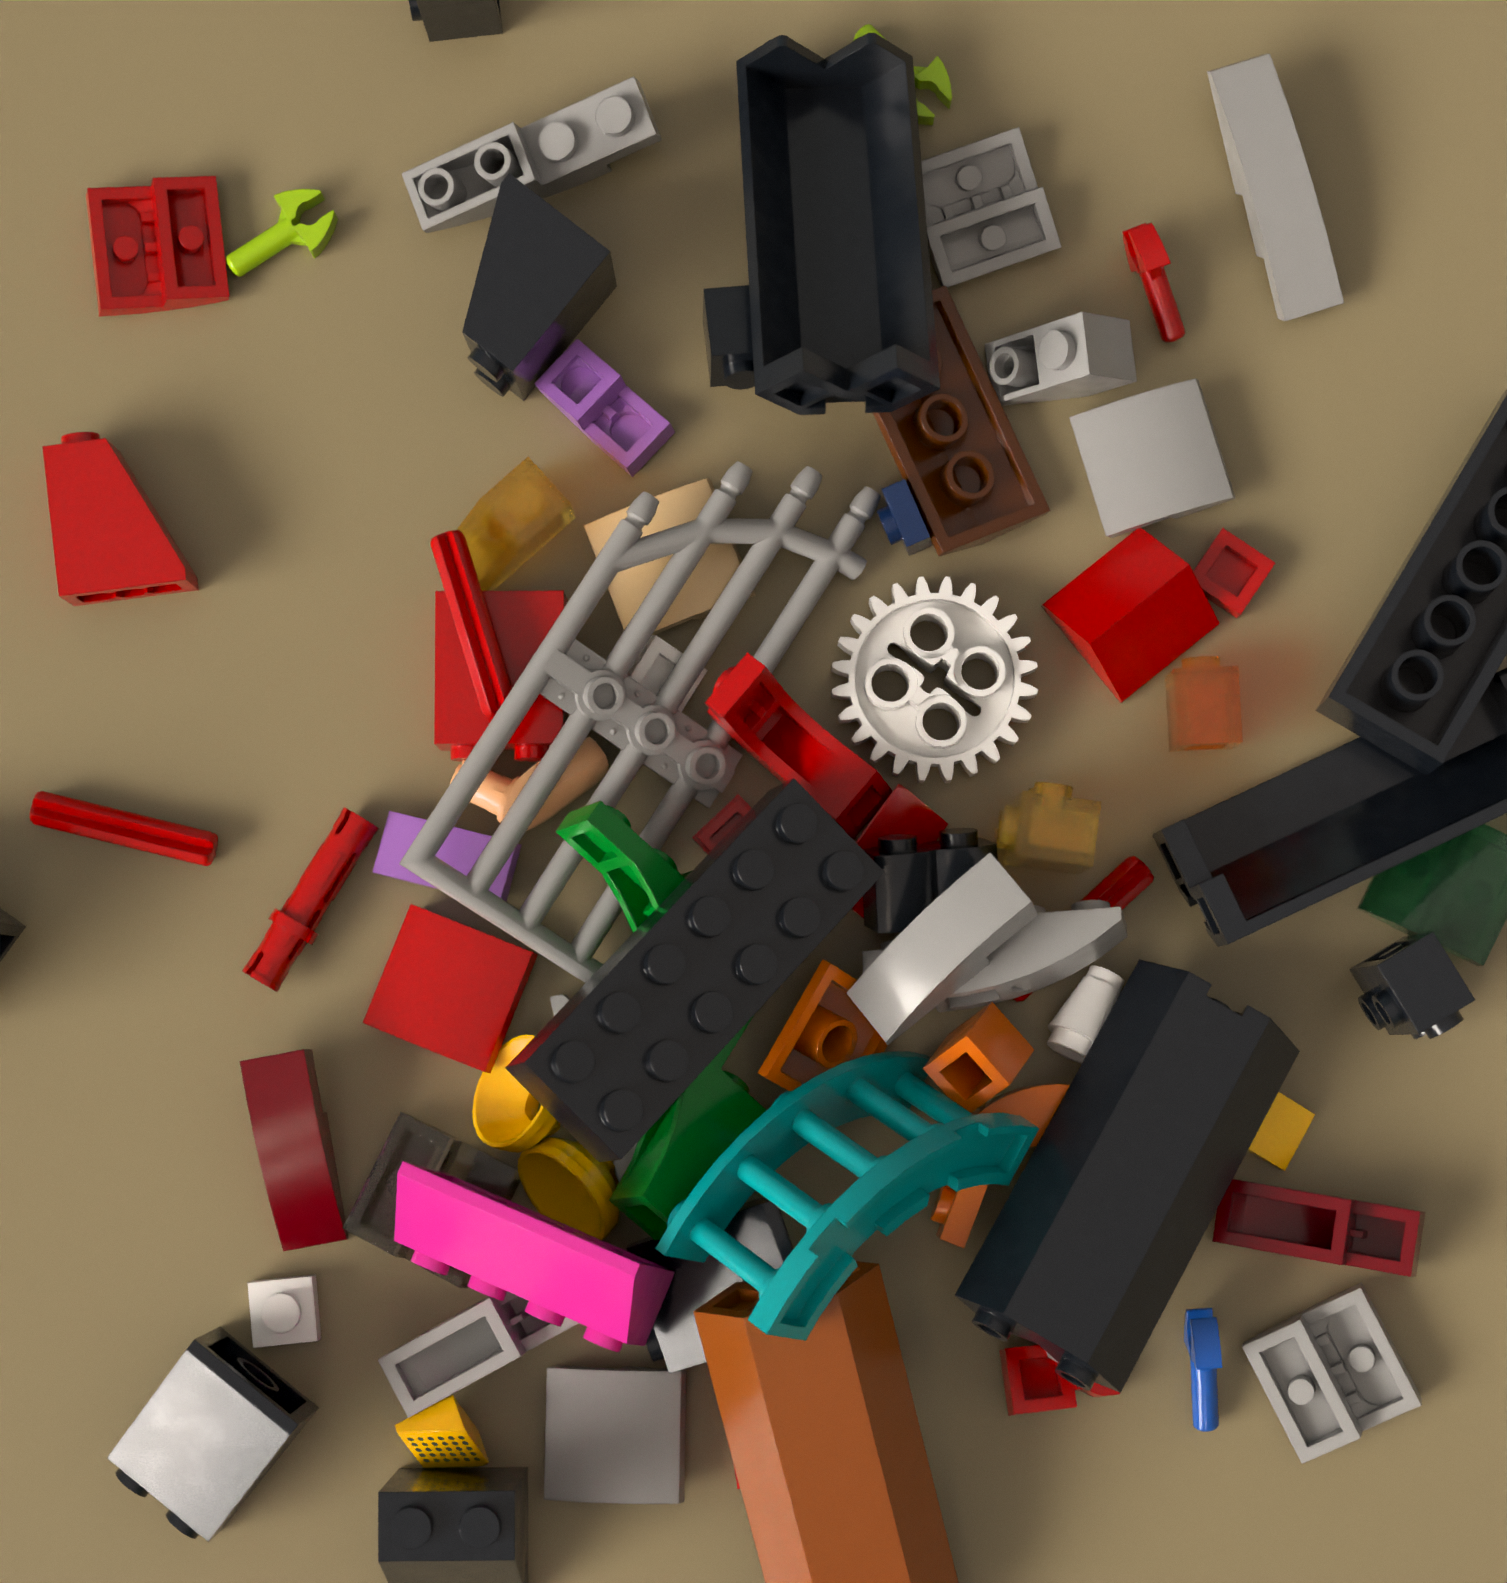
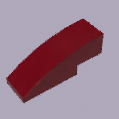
(294, 1148)
(1320, 1227)

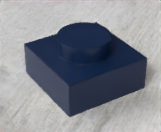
(902, 518)

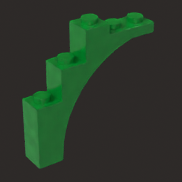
(717, 1103)

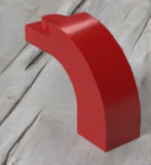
(793, 745)

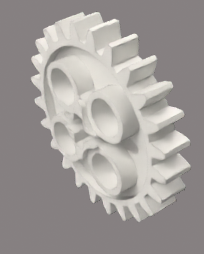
(969, 635)

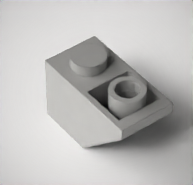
(1062, 359)

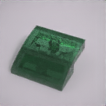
(1450, 891)

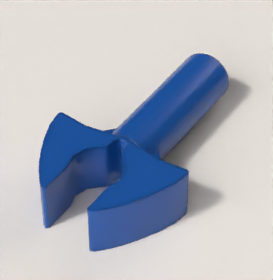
(1204, 1349)

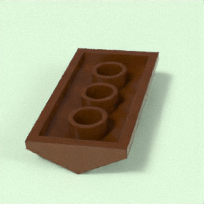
(961, 448)

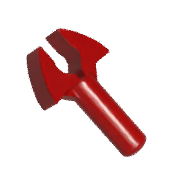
(1147, 258)

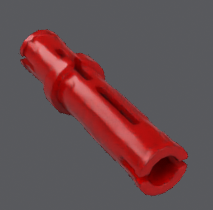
(312, 896)

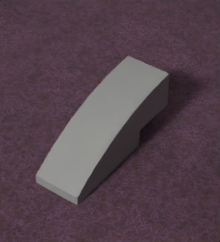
(942, 948)
(464, 1350)

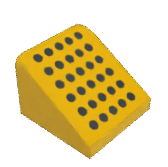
(443, 1436)

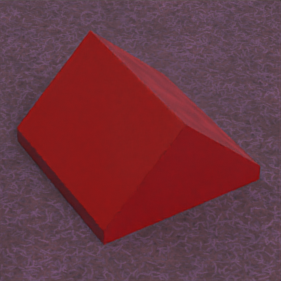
(1133, 612)

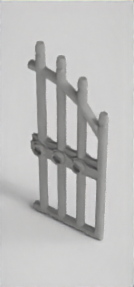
(625, 712)

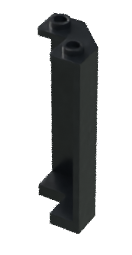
(836, 227)
(1334, 824)
(1128, 1175)

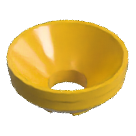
(505, 1111)
(570, 1185)

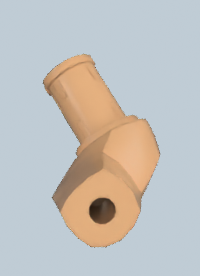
(583, 772)

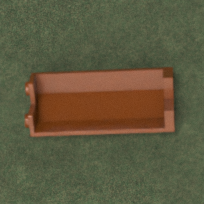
(827, 1440)

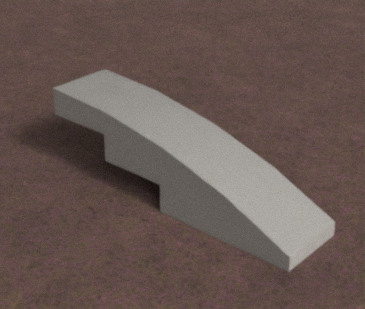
(1275, 186)

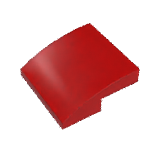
(157, 246)
(450, 988)

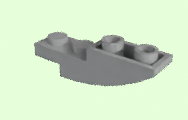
(544, 156)
(1038, 954)

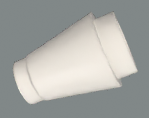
(1084, 1013)

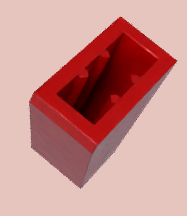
(106, 528)

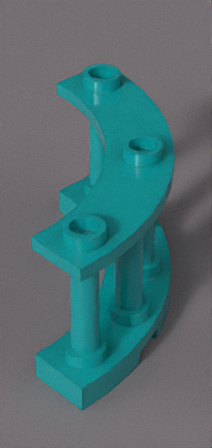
(890, 1189)

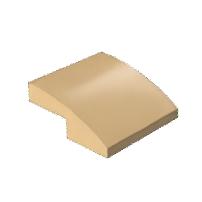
(703, 584)

